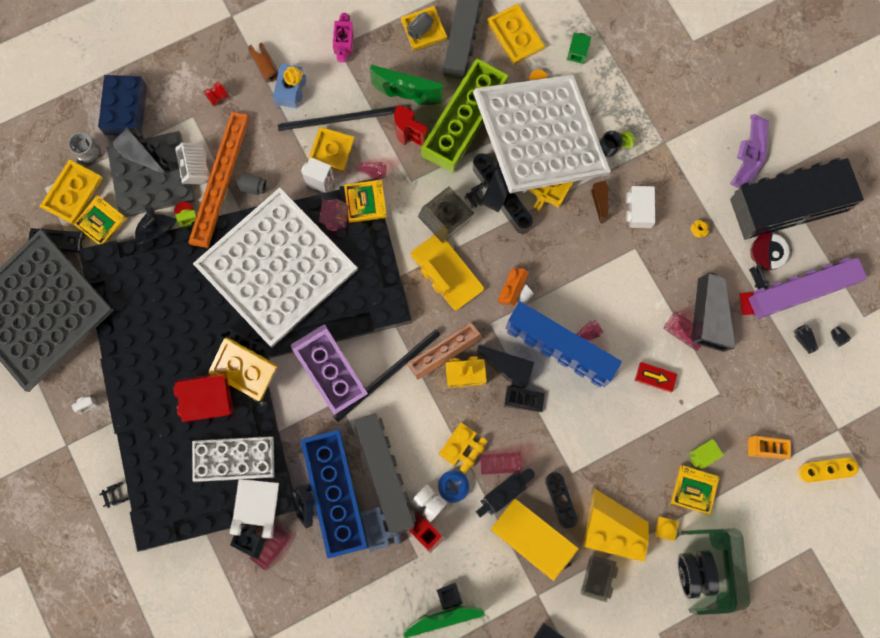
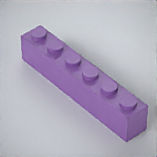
(807, 288)

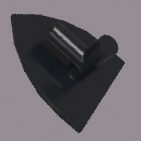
(153, 225)

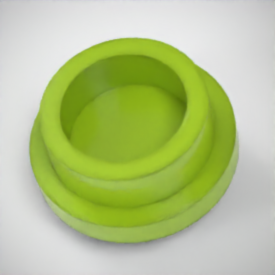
(627, 139)

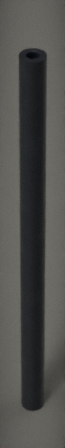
(336, 118)
(389, 373)

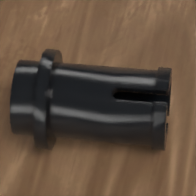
(759, 278)

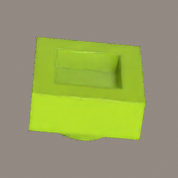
(185, 217)

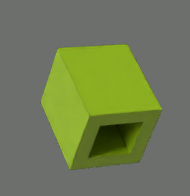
(705, 454)

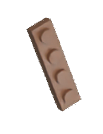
(444, 351)

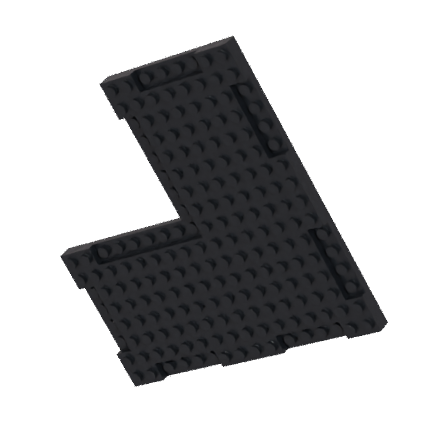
(169, 331)

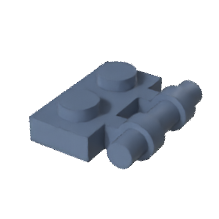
(375, 531)

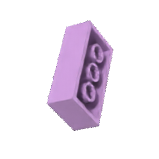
(329, 369)

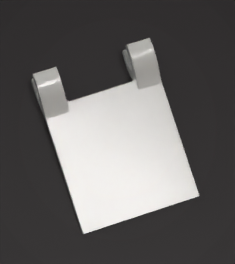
(255, 506)

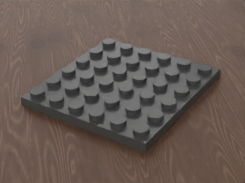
(44, 310)

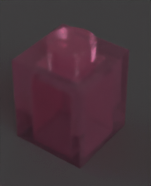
(333, 214)

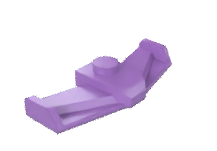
(752, 152)

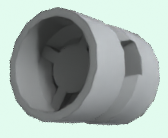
(83, 147)

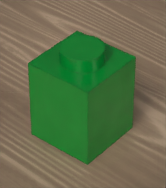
(578, 48)

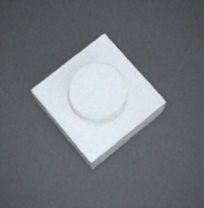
(84, 404)

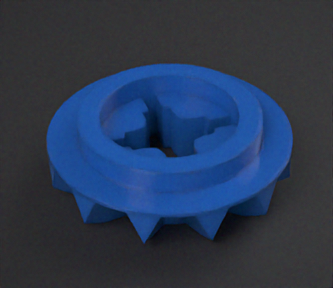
(452, 496)

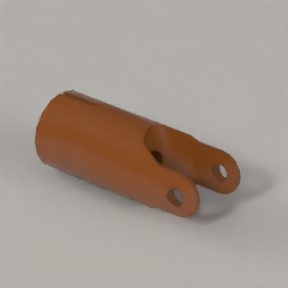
(264, 63)

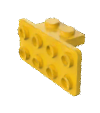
(446, 272)

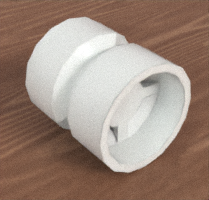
(428, 503)

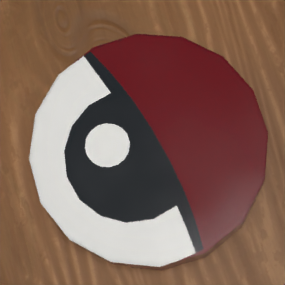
(769, 251)

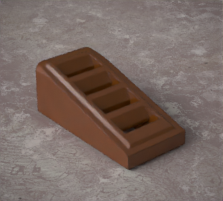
(600, 196)

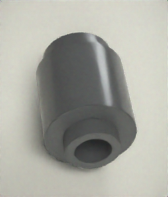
(420, 26)
(251, 184)

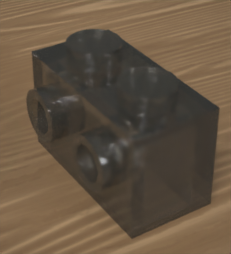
(599, 578)

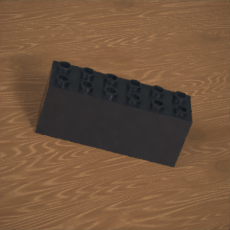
(796, 198)

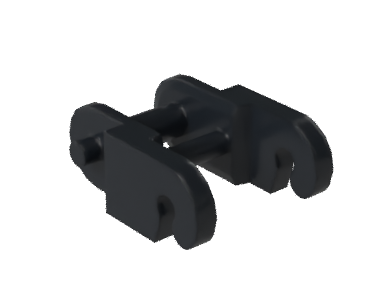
(474, 191)
(111, 489)

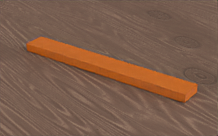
(219, 180)

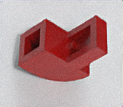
(426, 533)

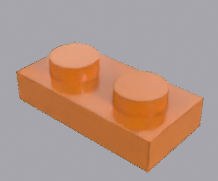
(513, 286)

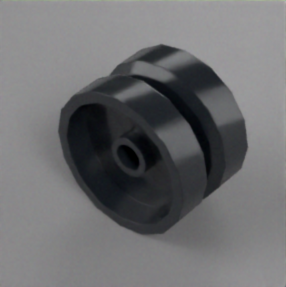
(698, 574)

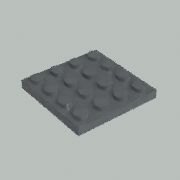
(141, 186)

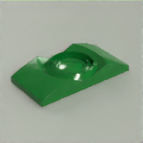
(406, 86)
(443, 619)

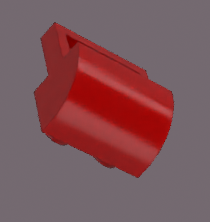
(407, 128)

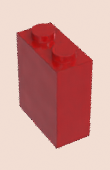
(203, 397)

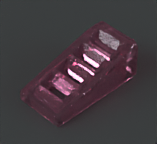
(675, 331)
(517, 460)
(265, 565)

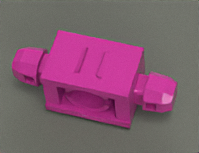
(344, 48)

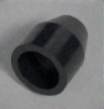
(840, 336)

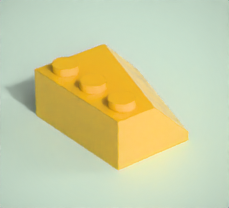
(615, 529)

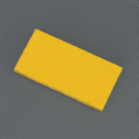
(534, 539)

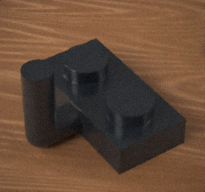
(304, 504)
(249, 541)

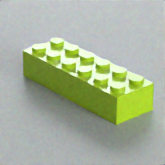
(461, 118)

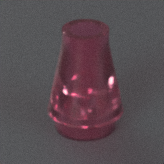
(373, 169)
(590, 331)

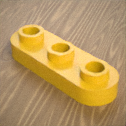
(820, 471)

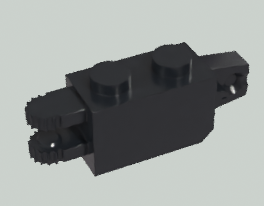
(505, 492)

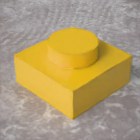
(666, 529)

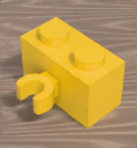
(465, 373)

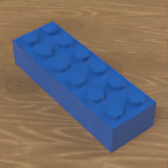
(563, 345)
(334, 494)

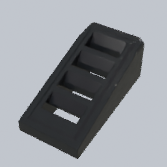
(508, 395)

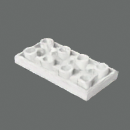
(233, 459)

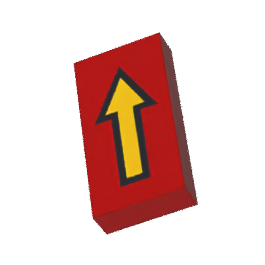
(655, 377)

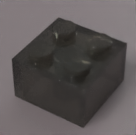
(445, 214)

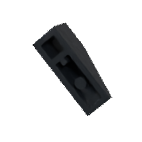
(509, 366)

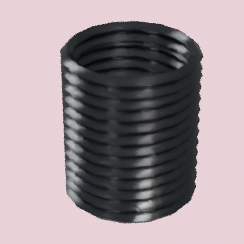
(613, 136)

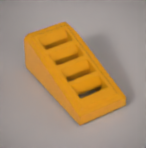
(756, 447)

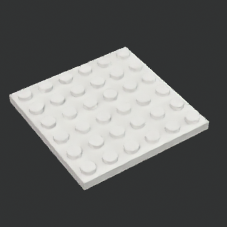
(541, 133)
(275, 267)

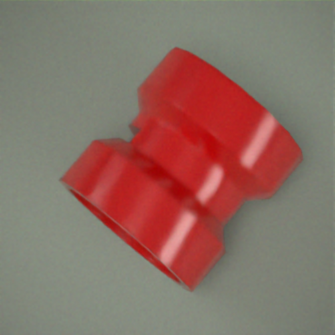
(216, 93)

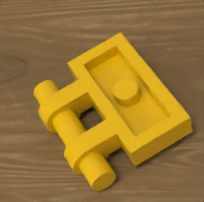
(457, 444)

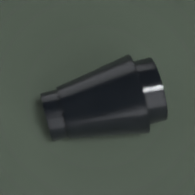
(806, 338)

